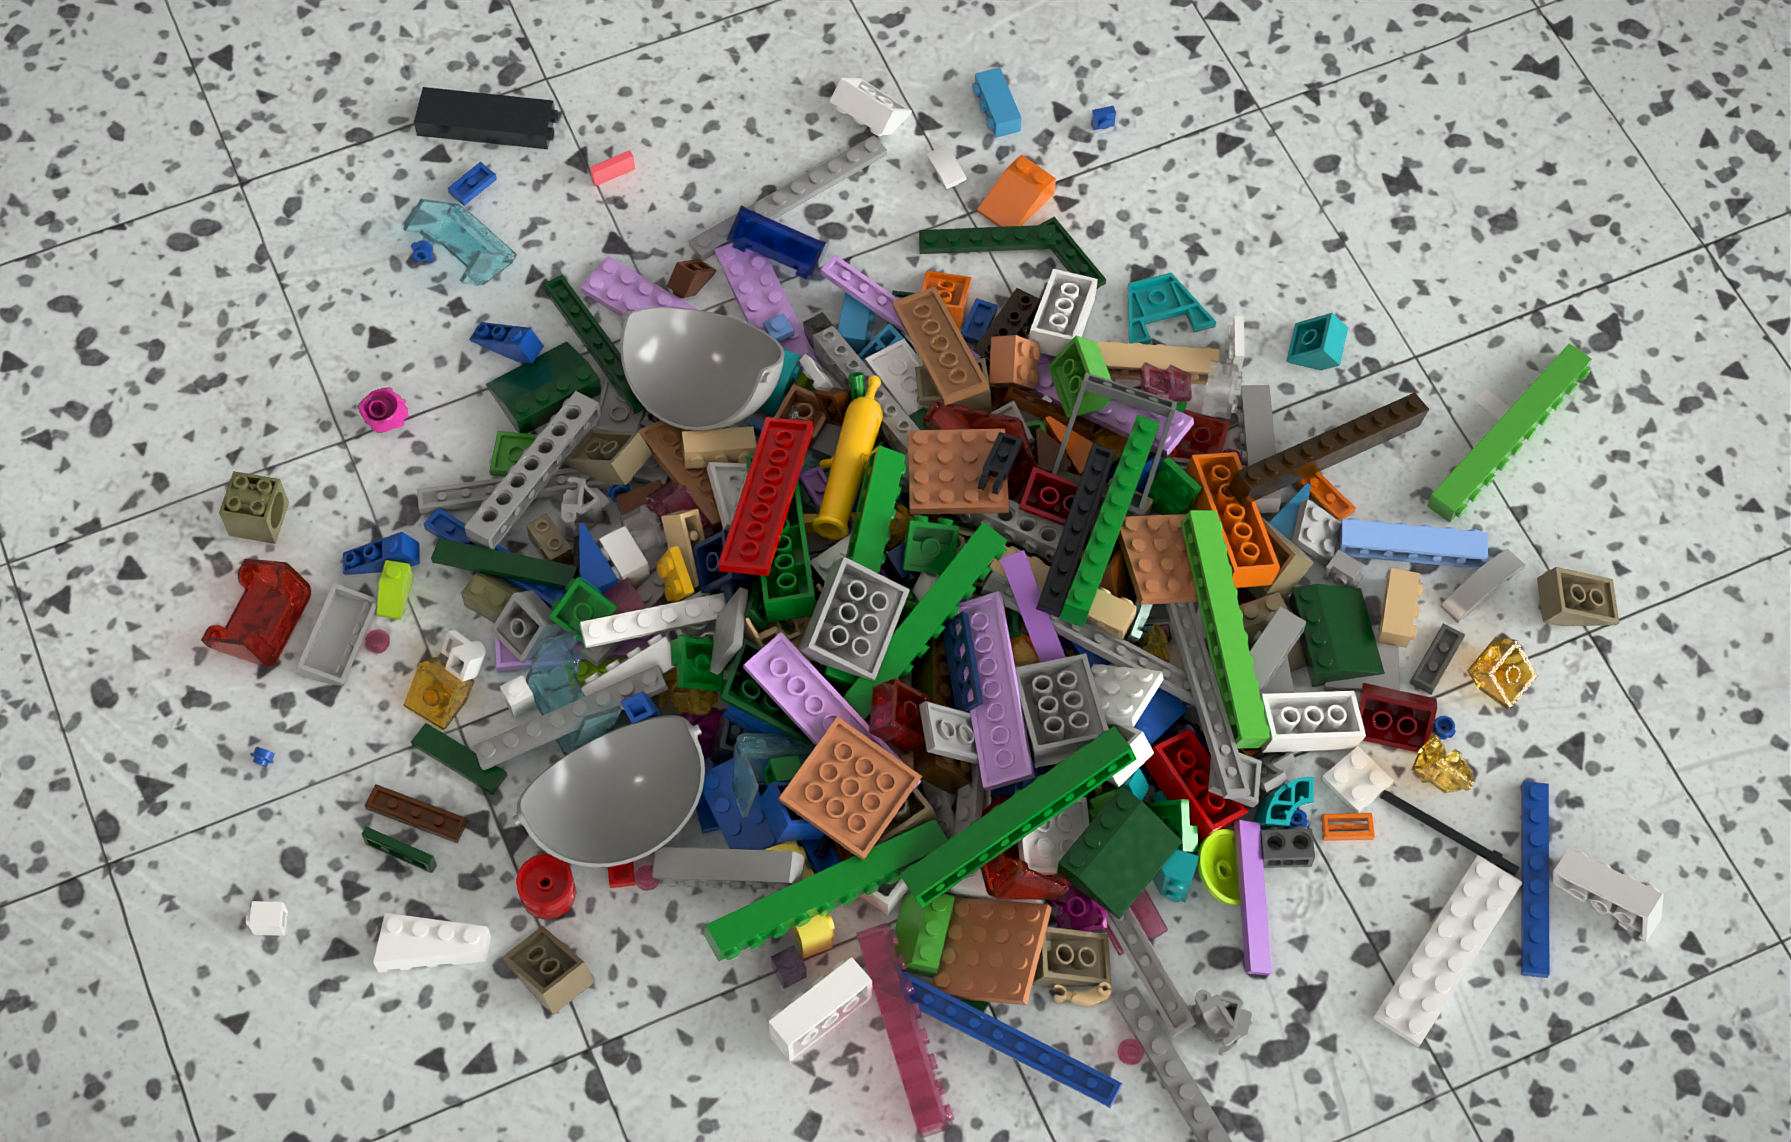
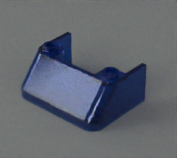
(777, 242)

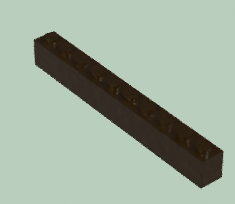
(1327, 449)

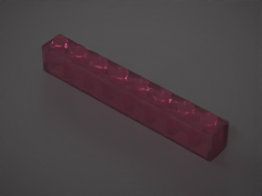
(904, 1030)

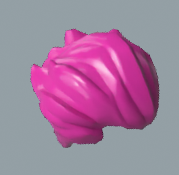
(383, 410)

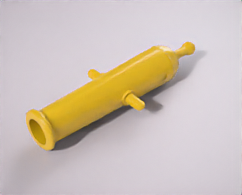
(849, 463)

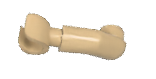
(1088, 998)

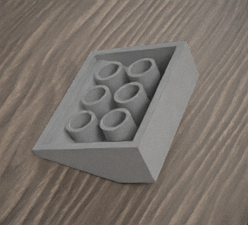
(853, 619)
(1059, 707)

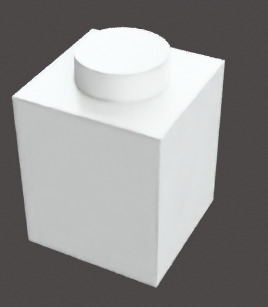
(518, 696)
(267, 918)

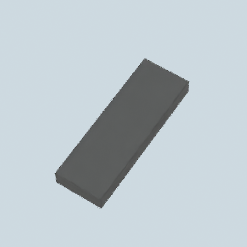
(1437, 659)

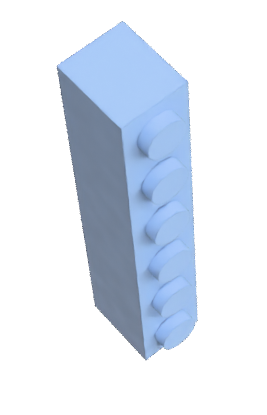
(1413, 543)

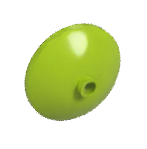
(1219, 866)

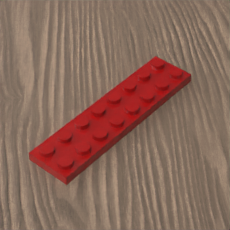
(766, 496)

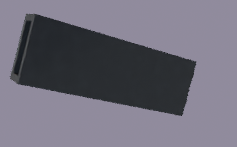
(485, 118)

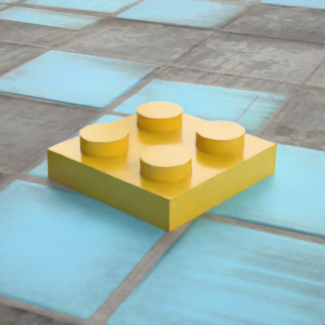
(675, 575)

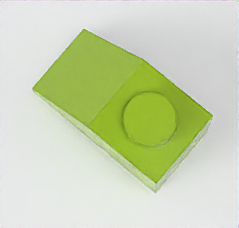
(394, 589)

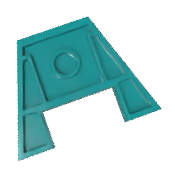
(1162, 299)

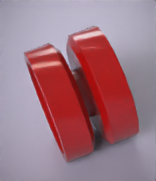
(546, 886)

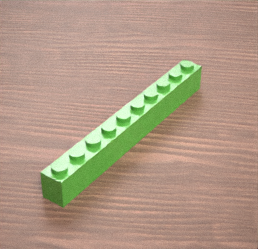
(1509, 433)
(1224, 627)

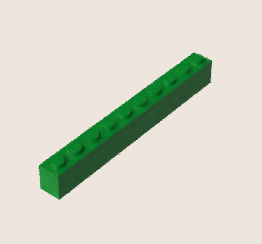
(1109, 521)
(871, 526)
(930, 613)
(1018, 816)
(820, 892)

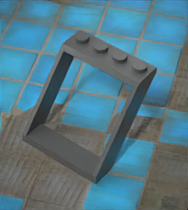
(1129, 396)

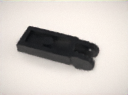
(1000, 461)

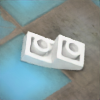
(946, 166)

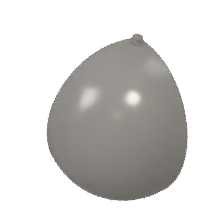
(698, 366)
(617, 794)

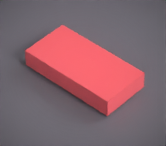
(612, 168)

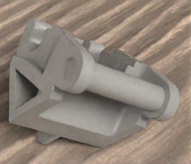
(581, 506)
(1221, 1019)

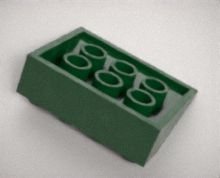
(538, 390)
(1337, 633)
(748, 696)
(1119, 853)

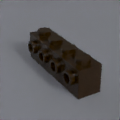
(1012, 320)

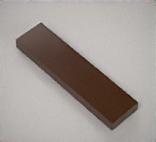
(1043, 409)
(416, 813)

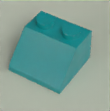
(1318, 342)
(1176, 876)

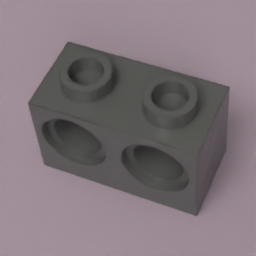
(1287, 854)

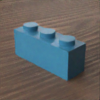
(997, 102)
(855, 323)

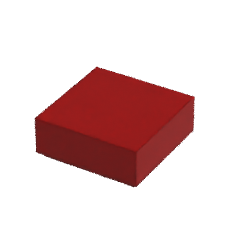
(621, 875)

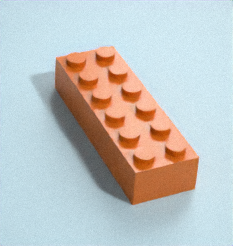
(1242, 526)

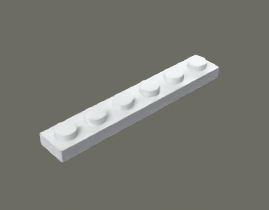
(651, 620)

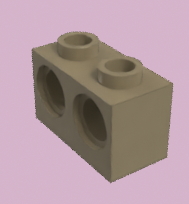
(549, 540)

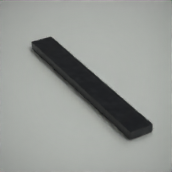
(1075, 530)

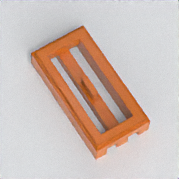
(1359, 835)

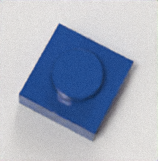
(1103, 118)

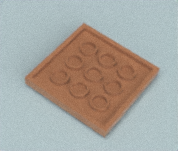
(947, 472)
(1157, 559)
(849, 788)
(992, 950)

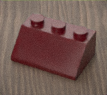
(1048, 496)
(1396, 717)

